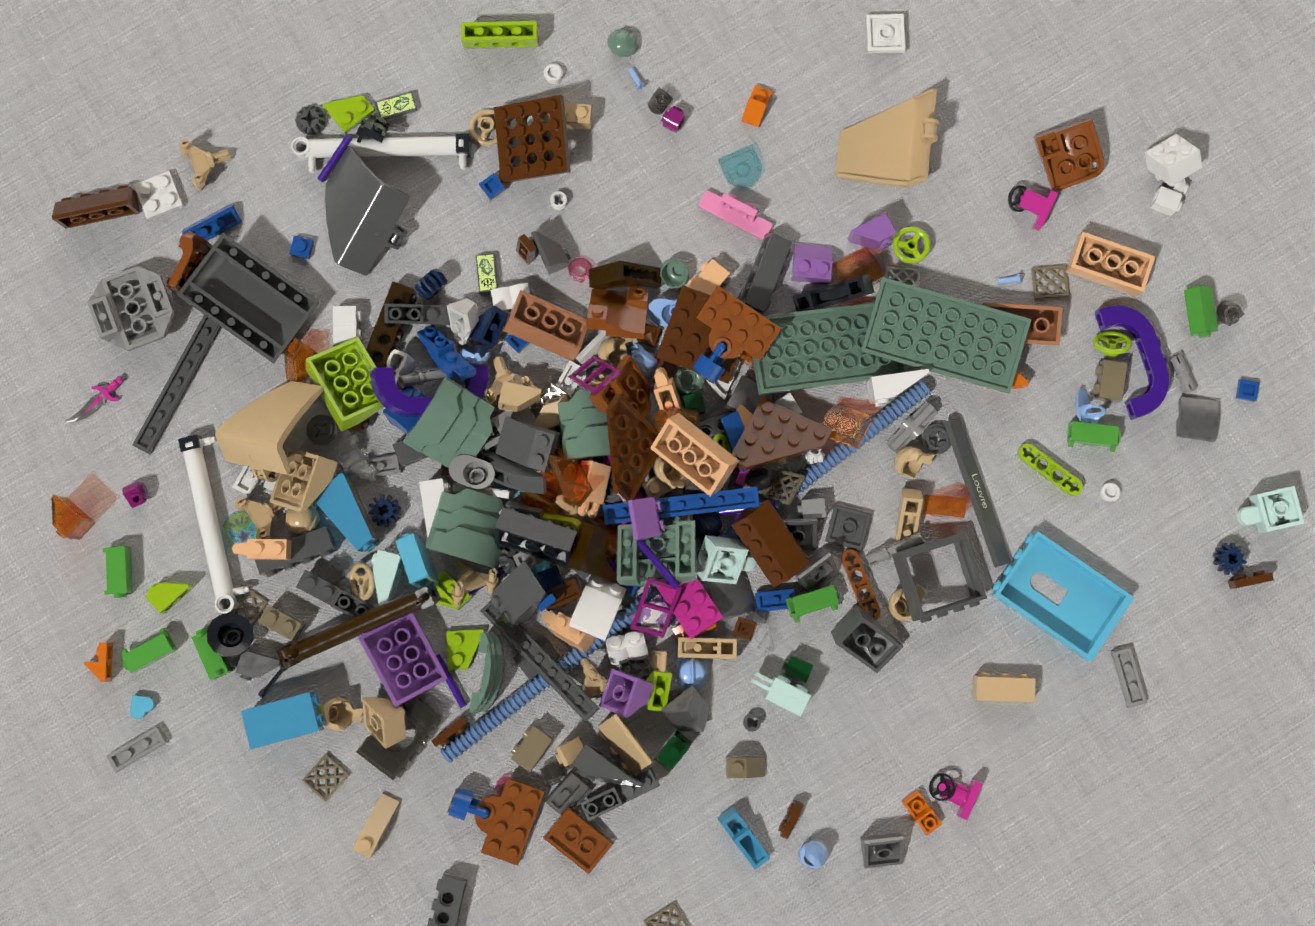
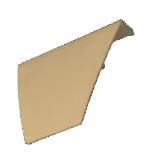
(891, 145)
(260, 429)

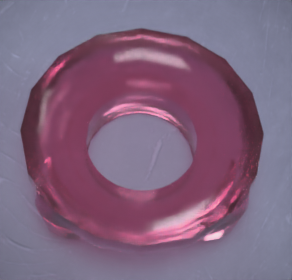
(579, 262)

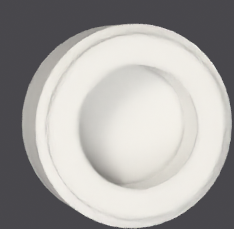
(553, 73)
(1109, 492)

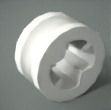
(564, 199)

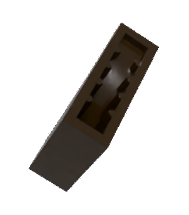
(624, 275)
(590, 552)

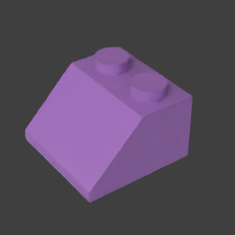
(874, 234)
(812, 263)
(646, 518)
(625, 693)

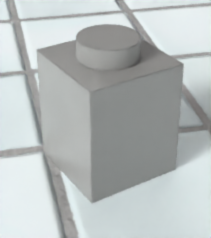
(812, 509)

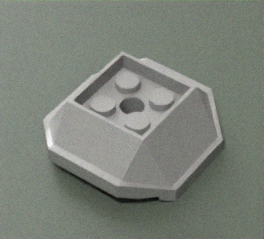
(113, 304)

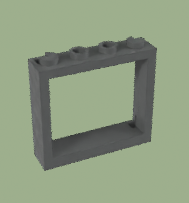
(969, 570)

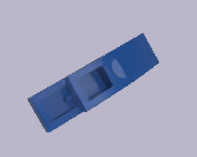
(444, 355)

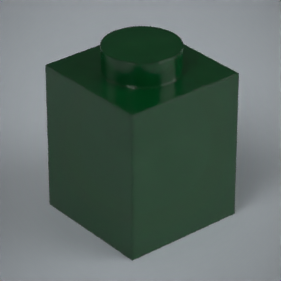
(694, 402)
(797, 668)

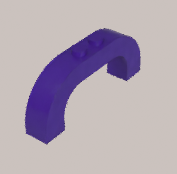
(1150, 352)
(395, 401)

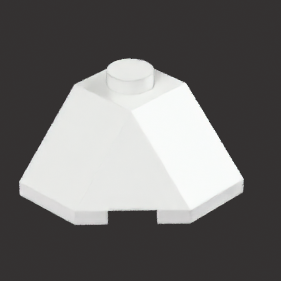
(463, 319)

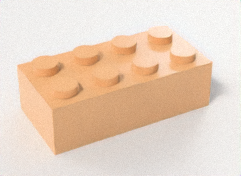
(1110, 264)
(694, 454)

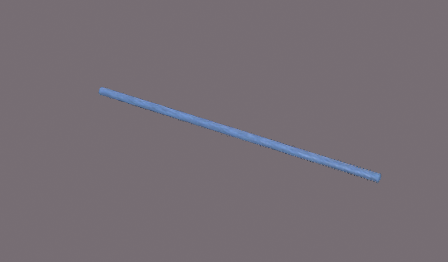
(575, 656)

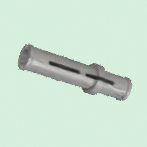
(420, 377)
(886, 551)

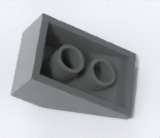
(527, 444)
(518, 596)
(866, 639)
(598, 766)

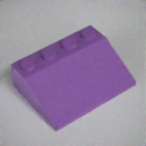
(403, 659)

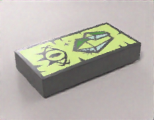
(396, 106)
(486, 272)

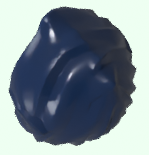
(707, 524)

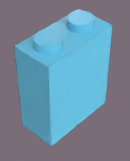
(416, 560)

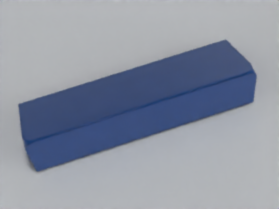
(215, 223)
(734, 429)

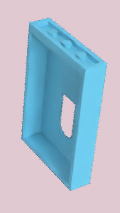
(1085, 613)

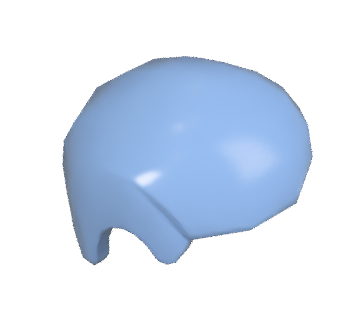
(477, 355)

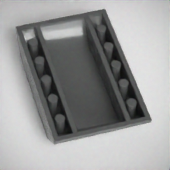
(248, 298)

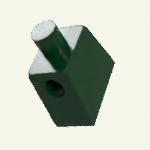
(673, 751)

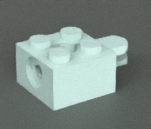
(1272, 510)
(723, 560)
(783, 694)

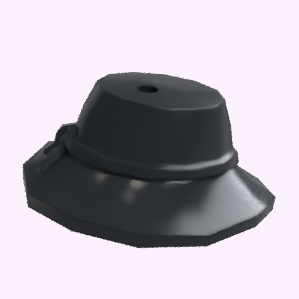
(223, 632)

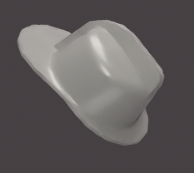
(471, 471)

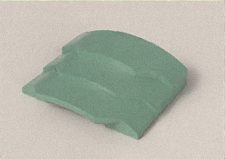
(451, 424)
(583, 428)
(466, 527)
(674, 549)
(492, 673)

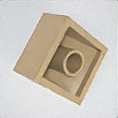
(384, 720)

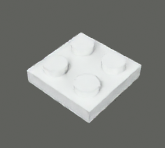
(885, 33)
(159, 195)

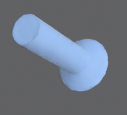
(639, 85)
(1010, 279)

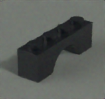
(834, 293)

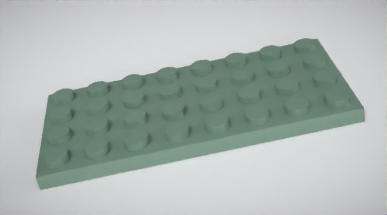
(945, 335)
(820, 351)

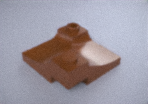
(1069, 154)
(194, 251)
(618, 312)
(629, 384)

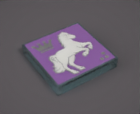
(652, 618)

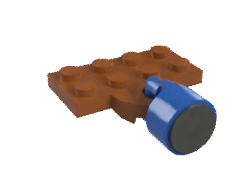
(733, 331)
(502, 817)

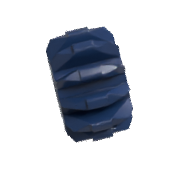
(431, 284)
(382, 504)
(1236, 558)

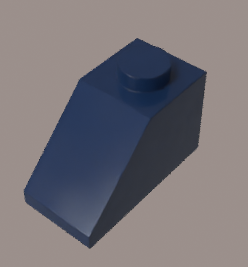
(489, 326)
(549, 578)

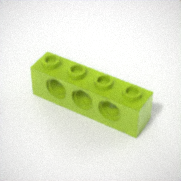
(499, 34)

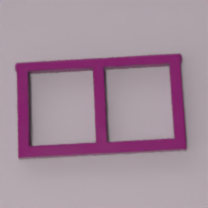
(604, 365)
(656, 607)

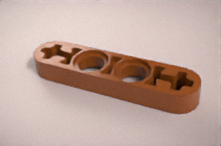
(863, 583)

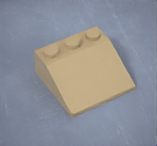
(305, 482)
(624, 743)

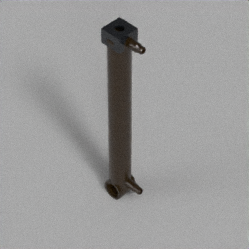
(395, 609)

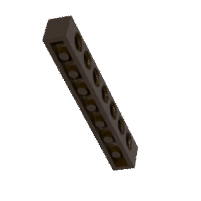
(396, 293)

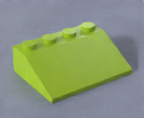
(345, 382)

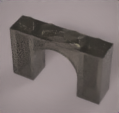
(394, 761)

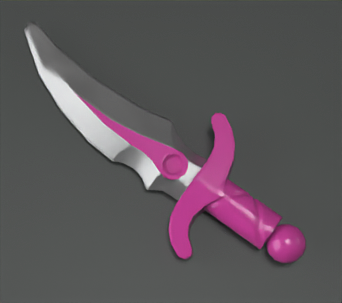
(96, 401)

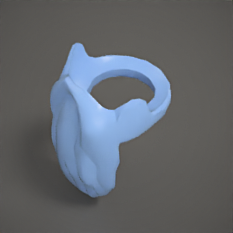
(644, 360)
(1083, 408)
(815, 853)

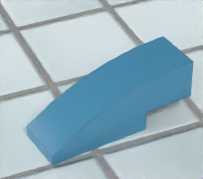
(743, 837)

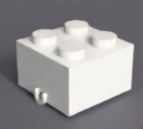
(1173, 160)

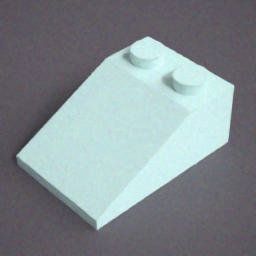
(387, 574)

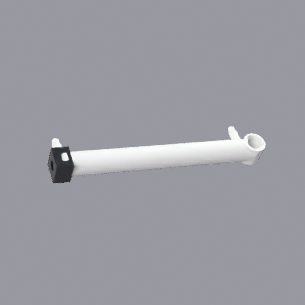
(390, 147)
(193, 448)

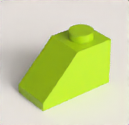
(166, 595)
(660, 691)

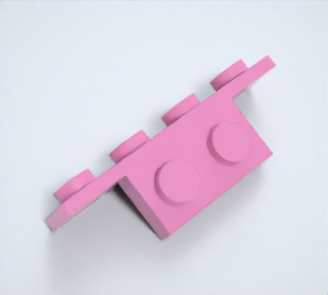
(736, 213)

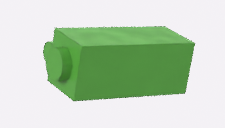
(1201, 311)
(1093, 435)
(118, 571)
(812, 601)
(148, 652)
(214, 664)

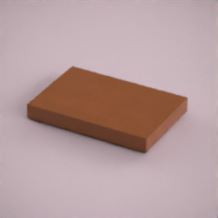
(578, 840)

